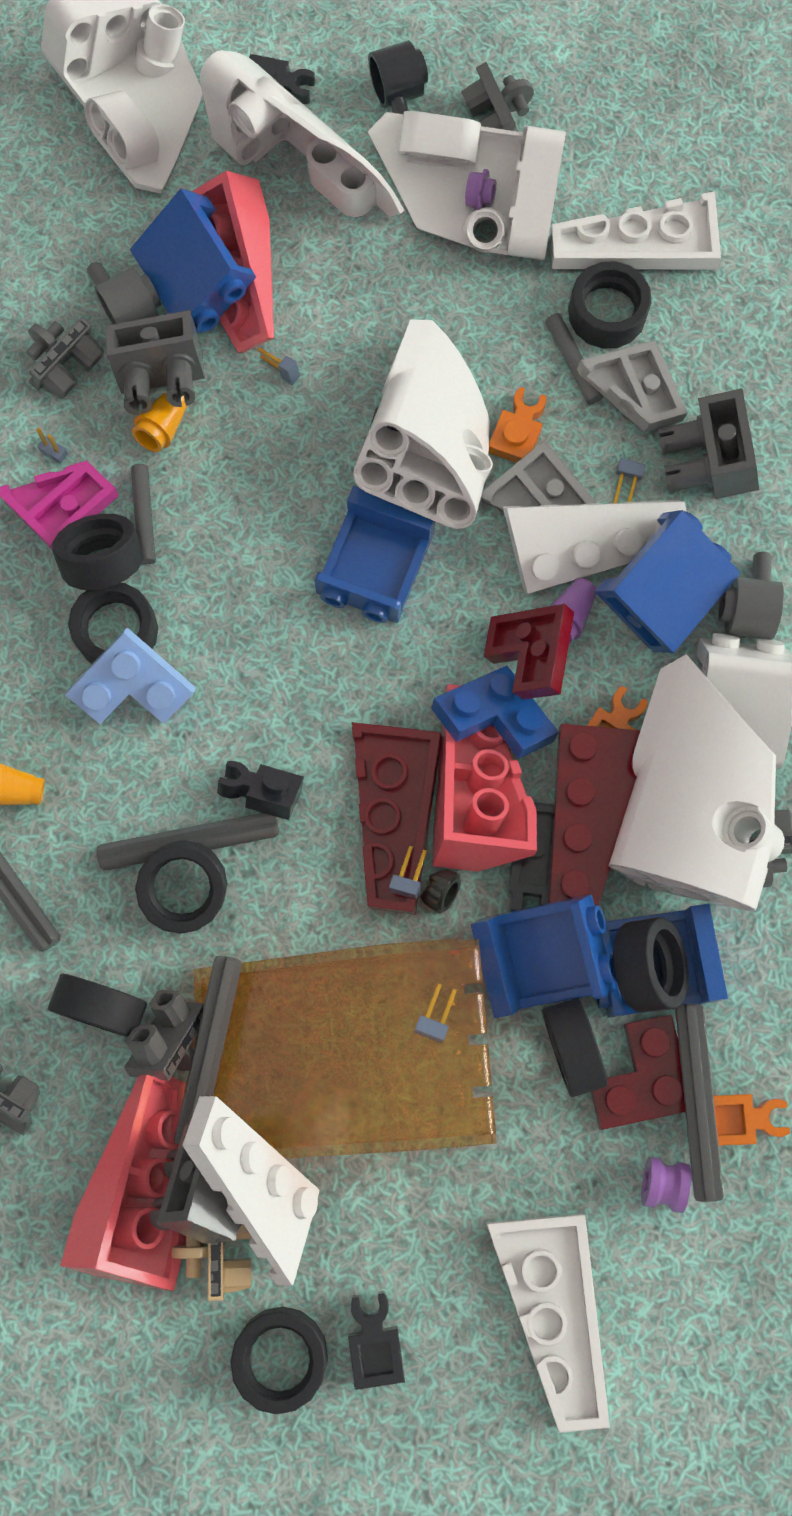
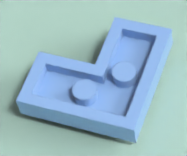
(132, 670)

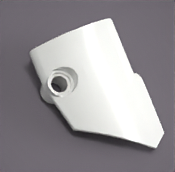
(129, 76)
(255, 113)
(431, 165)
(439, 434)
(699, 797)

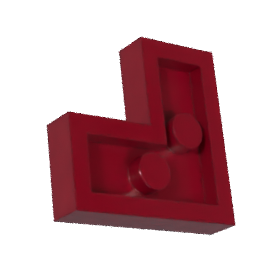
(538, 642)
(655, 1084)

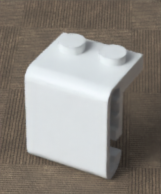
(754, 683)

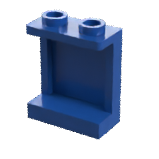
(191, 261)
(375, 557)
(670, 583)
(544, 955)
(704, 963)

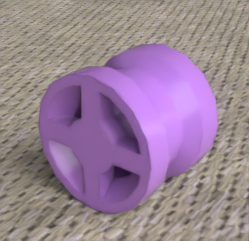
(666, 1185)

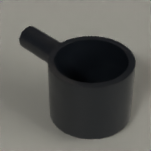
(398, 75)

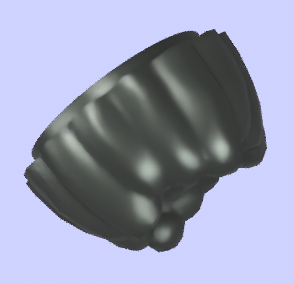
(441, 891)

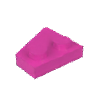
(59, 499)

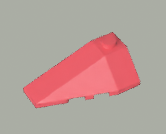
(245, 230)
(481, 804)
(112, 1222)

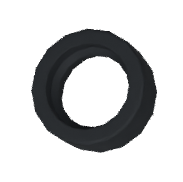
(618, 277)
(102, 568)
(93, 600)
(173, 921)
(650, 965)
(96, 1005)
(575, 1047)
(246, 1382)

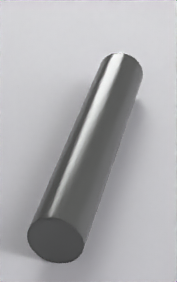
(571, 355)
(143, 511)

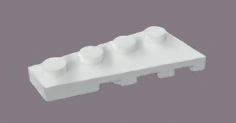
(657, 238)
(580, 540)
(257, 1182)
(555, 1301)

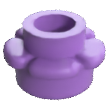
(480, 190)

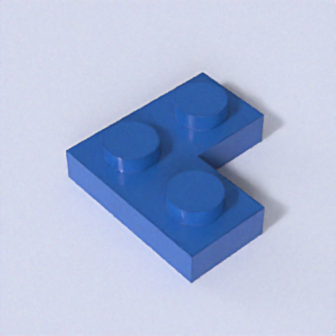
(492, 702)

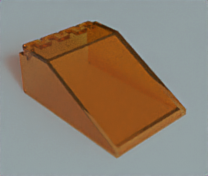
(330, 1054)

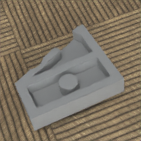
(636, 384)
(536, 481)

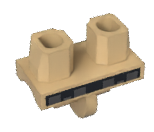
(223, 1274)

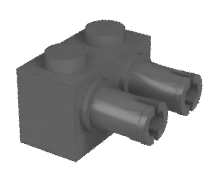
(155, 355)
(726, 435)
(190, 1202)

